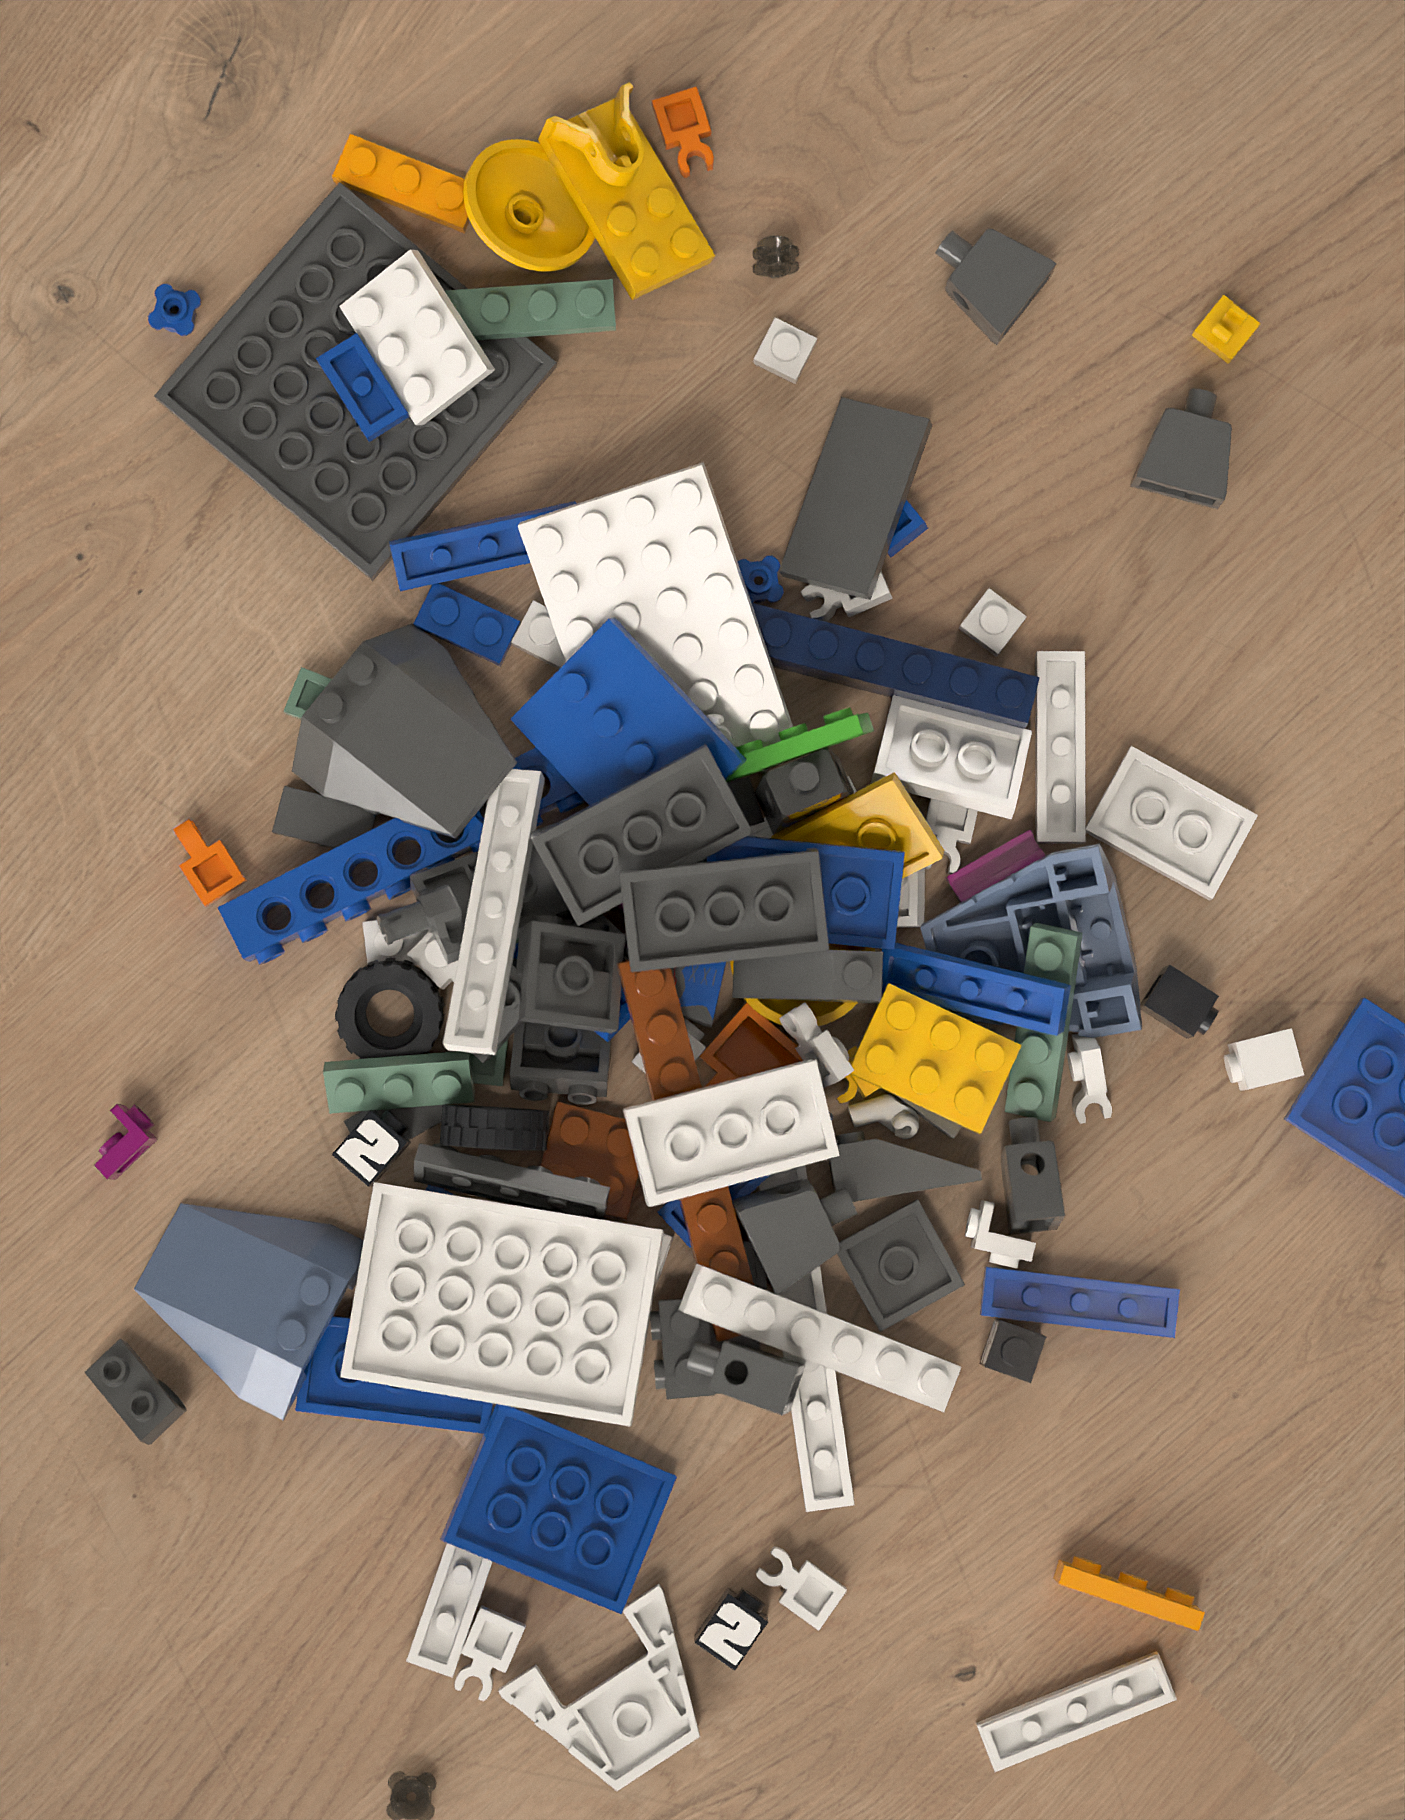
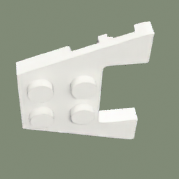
(630, 1717)

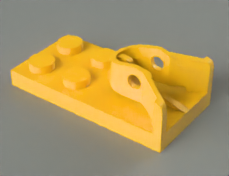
(625, 195)

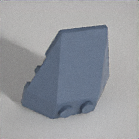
(1061, 890)
(251, 1294)

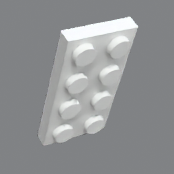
(731, 1132)

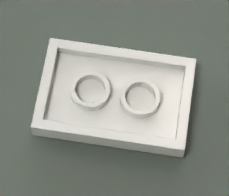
(417, 337)
(953, 756)
(1170, 823)

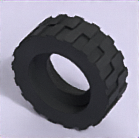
(389, 976)
(494, 1127)

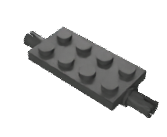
(445, 896)

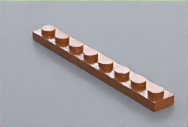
(669, 1072)

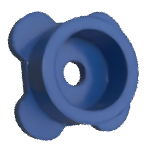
(183, 320)
(767, 570)

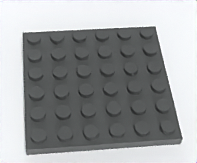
(280, 421)

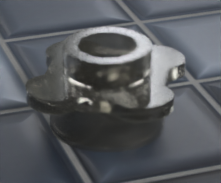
(775, 257)
(403, 1808)

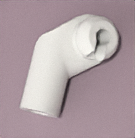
(889, 1112)

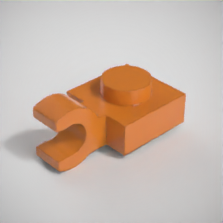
(210, 868)

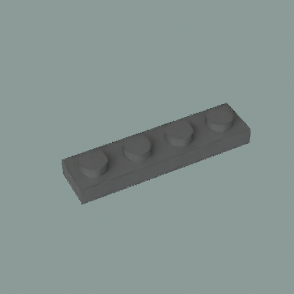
(503, 1182)

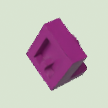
(123, 1150)

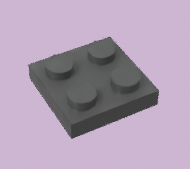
(899, 1265)

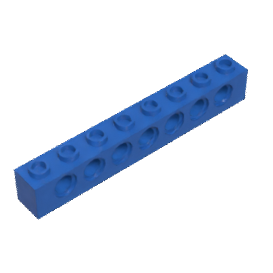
(248, 913)

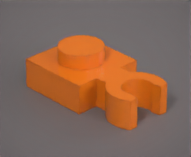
(683, 124)

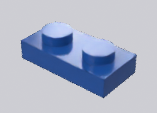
(362, 387)
(467, 623)

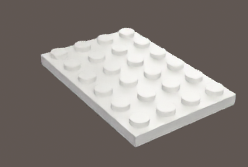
(673, 582)
(502, 1304)

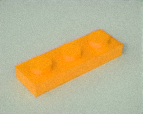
(402, 182)
(1129, 1592)

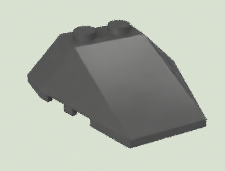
(402, 736)

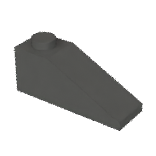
(811, 977)
(885, 1169)

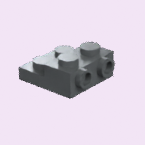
(570, 974)
(559, 1063)
(678, 1336)

